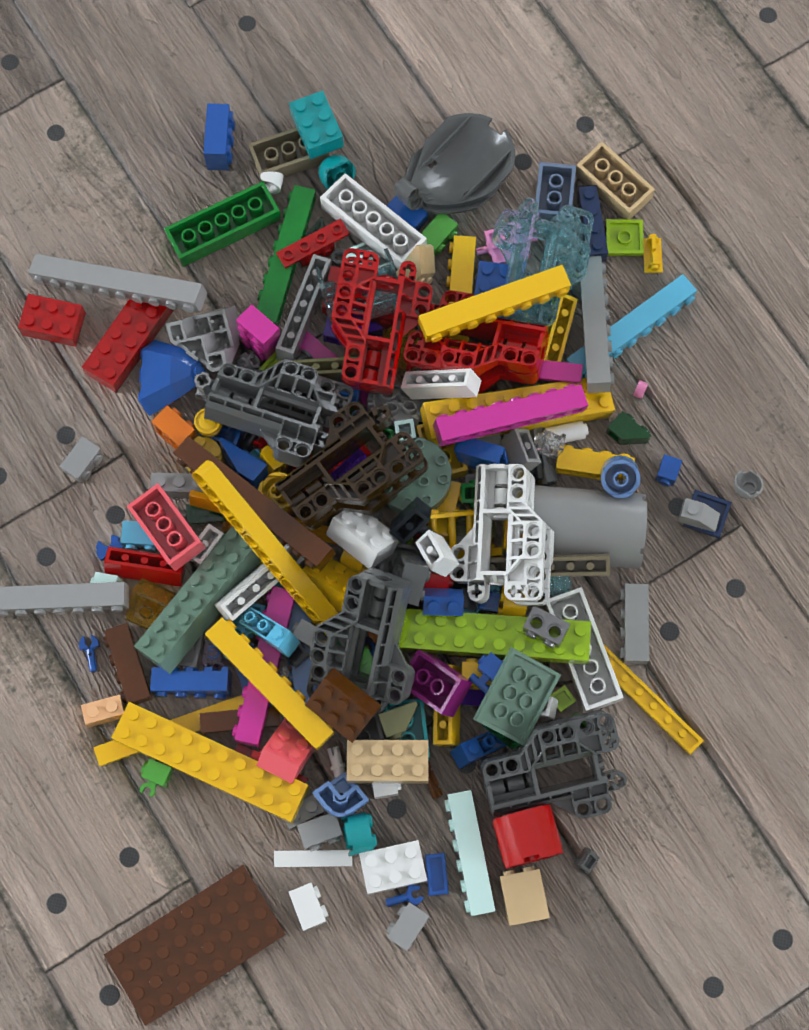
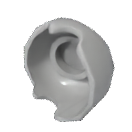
(748, 484)

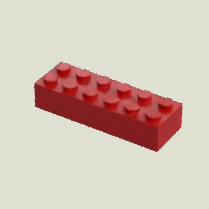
(122, 343)

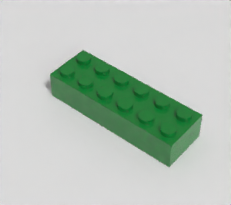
(222, 224)

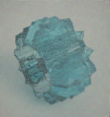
(559, 585)

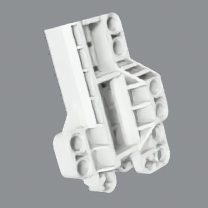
(520, 513)

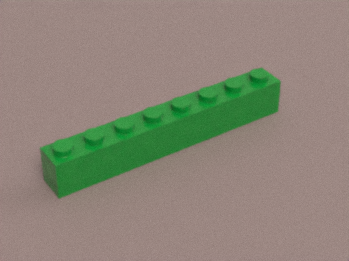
(294, 227)

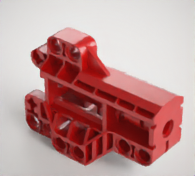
(356, 340)
(488, 362)

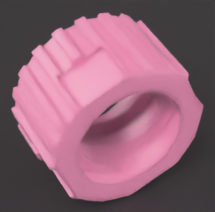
(640, 389)

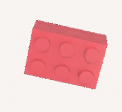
(285, 753)

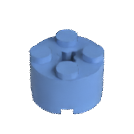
(630, 479)

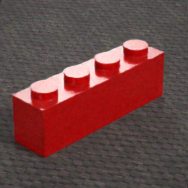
(140, 565)

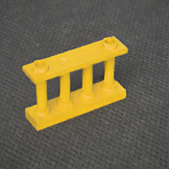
(495, 550)

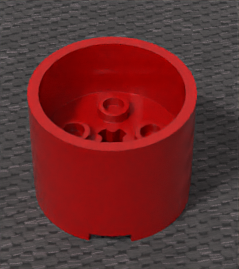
(527, 836)

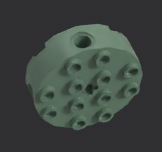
(432, 485)

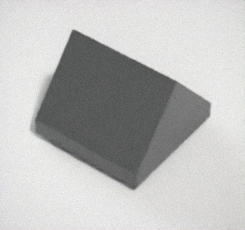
(586, 860)

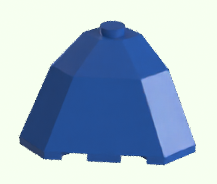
(165, 375)

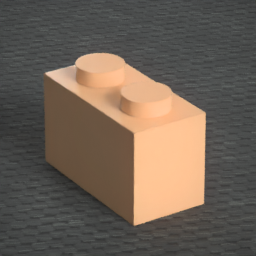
(103, 711)

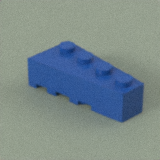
(192, 682)

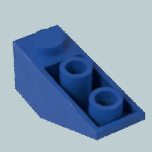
(244, 464)
(476, 749)

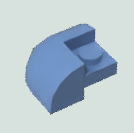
(340, 797)

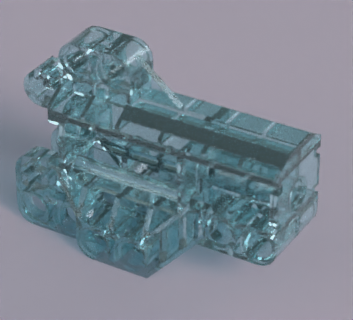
(560, 246)

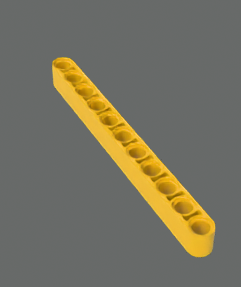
(263, 543)

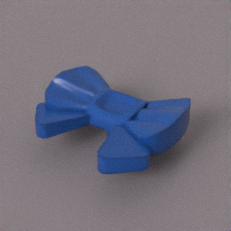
(102, 550)

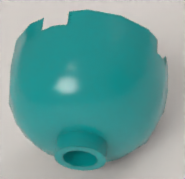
(334, 168)

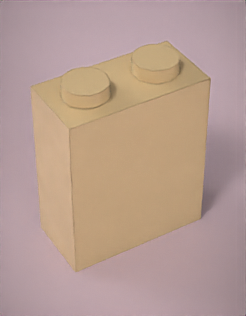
(523, 896)

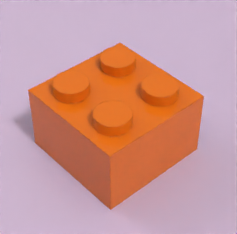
(173, 427)

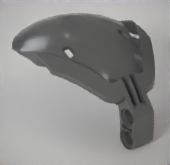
(468, 168)

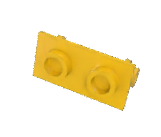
(652, 254)

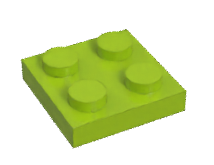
(624, 237)

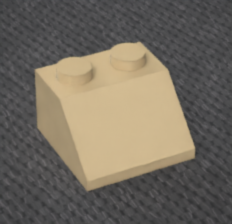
(424, 260)

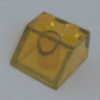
(147, 603)

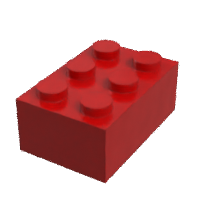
(52, 320)

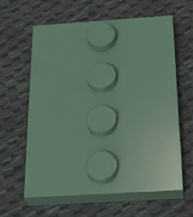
(517, 696)

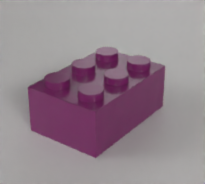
(438, 683)

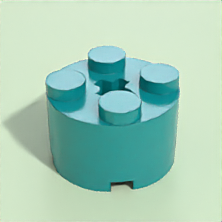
(358, 833)

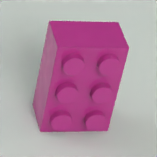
(258, 333)

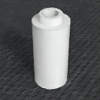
(573, 430)

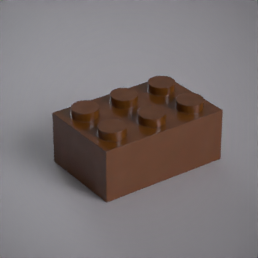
(342, 705)

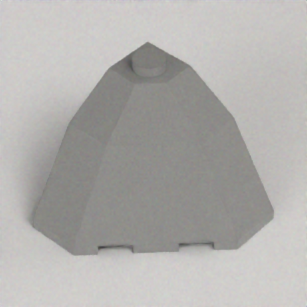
(207, 336)

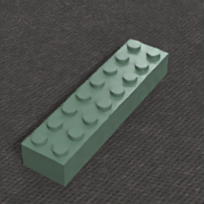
(193, 605)

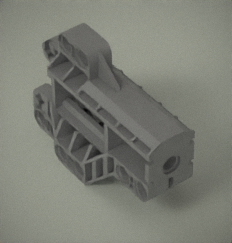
(258, 401)
(372, 604)
(532, 756)

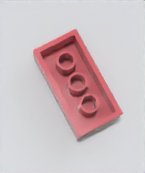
(166, 527)

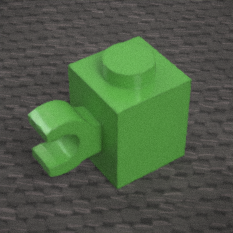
(156, 774)

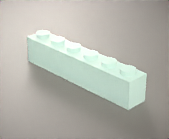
(470, 852)

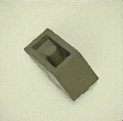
(397, 720)

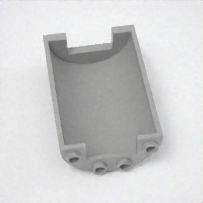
(594, 523)

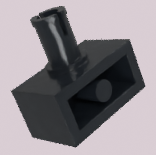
(411, 521)

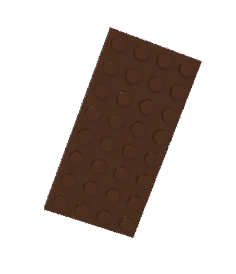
(194, 945)

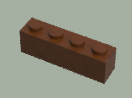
(128, 664)

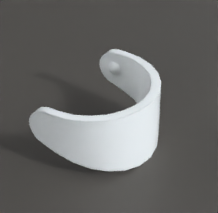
(275, 181)

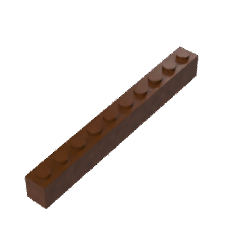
(279, 522)

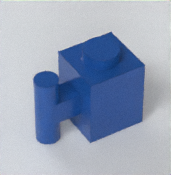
(488, 668)

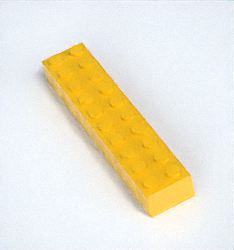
(599, 407)
(209, 762)

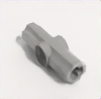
(204, 384)

